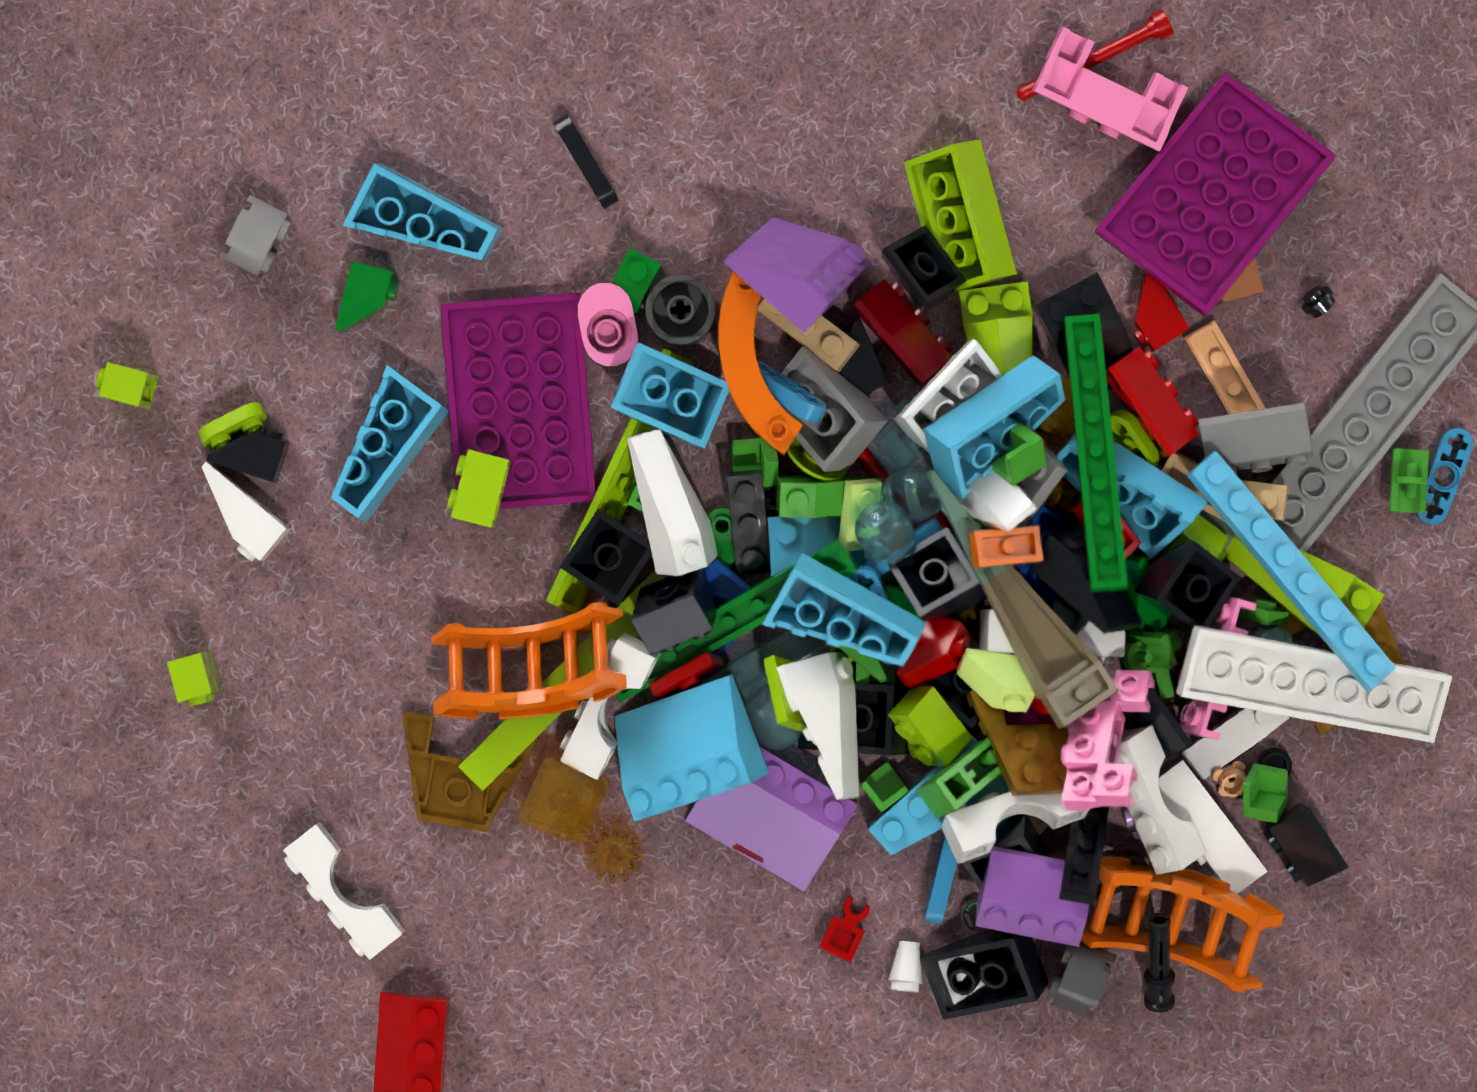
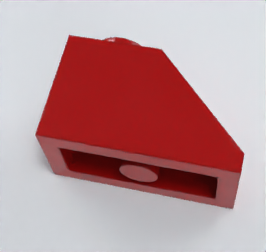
(1156, 316)
(936, 651)

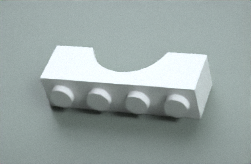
(1102, 645)
(592, 743)
(973, 828)
(1167, 840)
(371, 926)

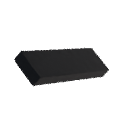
(1084, 857)

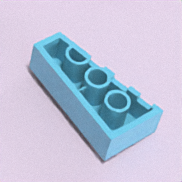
(413, 213)
(978, 430)
(387, 443)
(1149, 499)
(843, 613)
(910, 817)

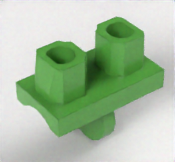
(1408, 480)
(1150, 649)

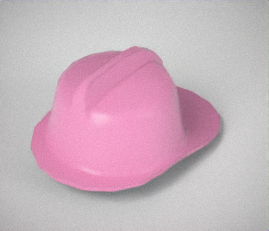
(607, 324)

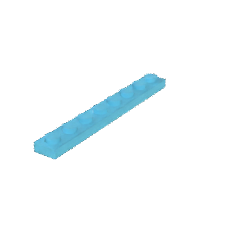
(1291, 571)

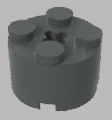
(667, 325)
(1082, 979)

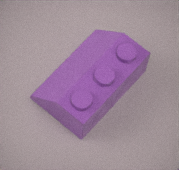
(1023, 898)

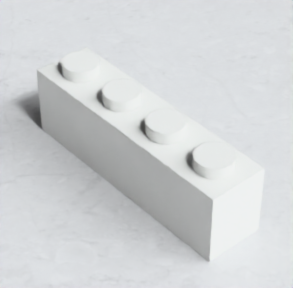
(1225, 848)

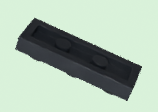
(749, 522)

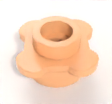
(1230, 787)

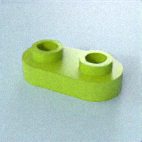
(233, 424)
(1131, 435)

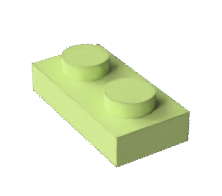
(855, 498)

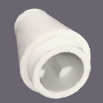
(906, 968)

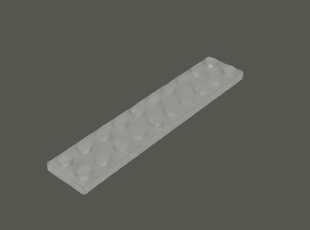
(1377, 408)

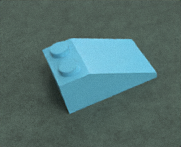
(670, 396)
(794, 536)

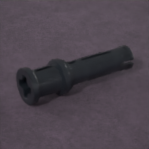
(1158, 976)

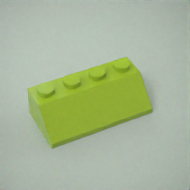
(962, 210)

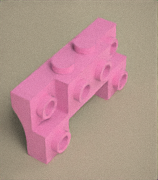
(1104, 101)
(1196, 713)
(1095, 743)

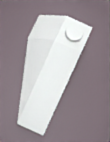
(996, 502)
(673, 515)
(827, 701)

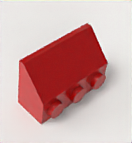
(1152, 401)
(411, 1043)

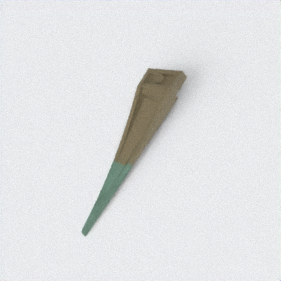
(1051, 655)

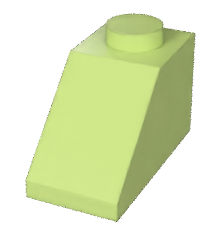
(996, 679)

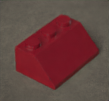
(903, 331)

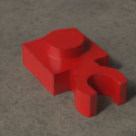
(842, 935)

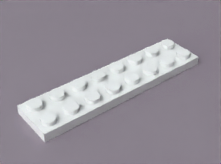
(1310, 685)

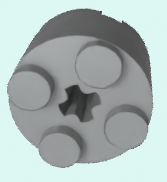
(255, 236)

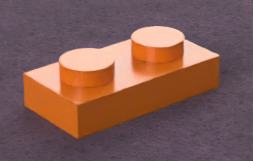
(1005, 547)

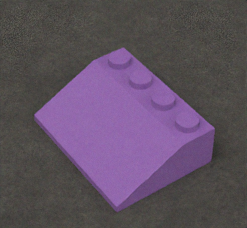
(798, 269)
(780, 817)

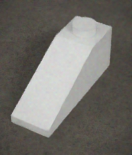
(247, 520)
(1238, 733)

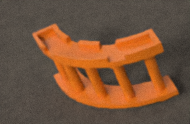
(742, 370)
(535, 700)
(1185, 885)

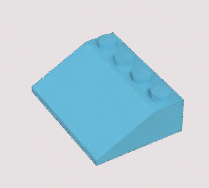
(686, 748)

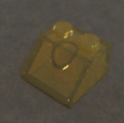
(563, 801)

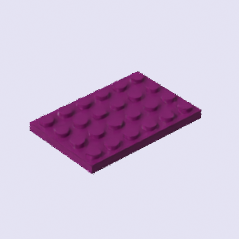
(1215, 194)
(522, 394)

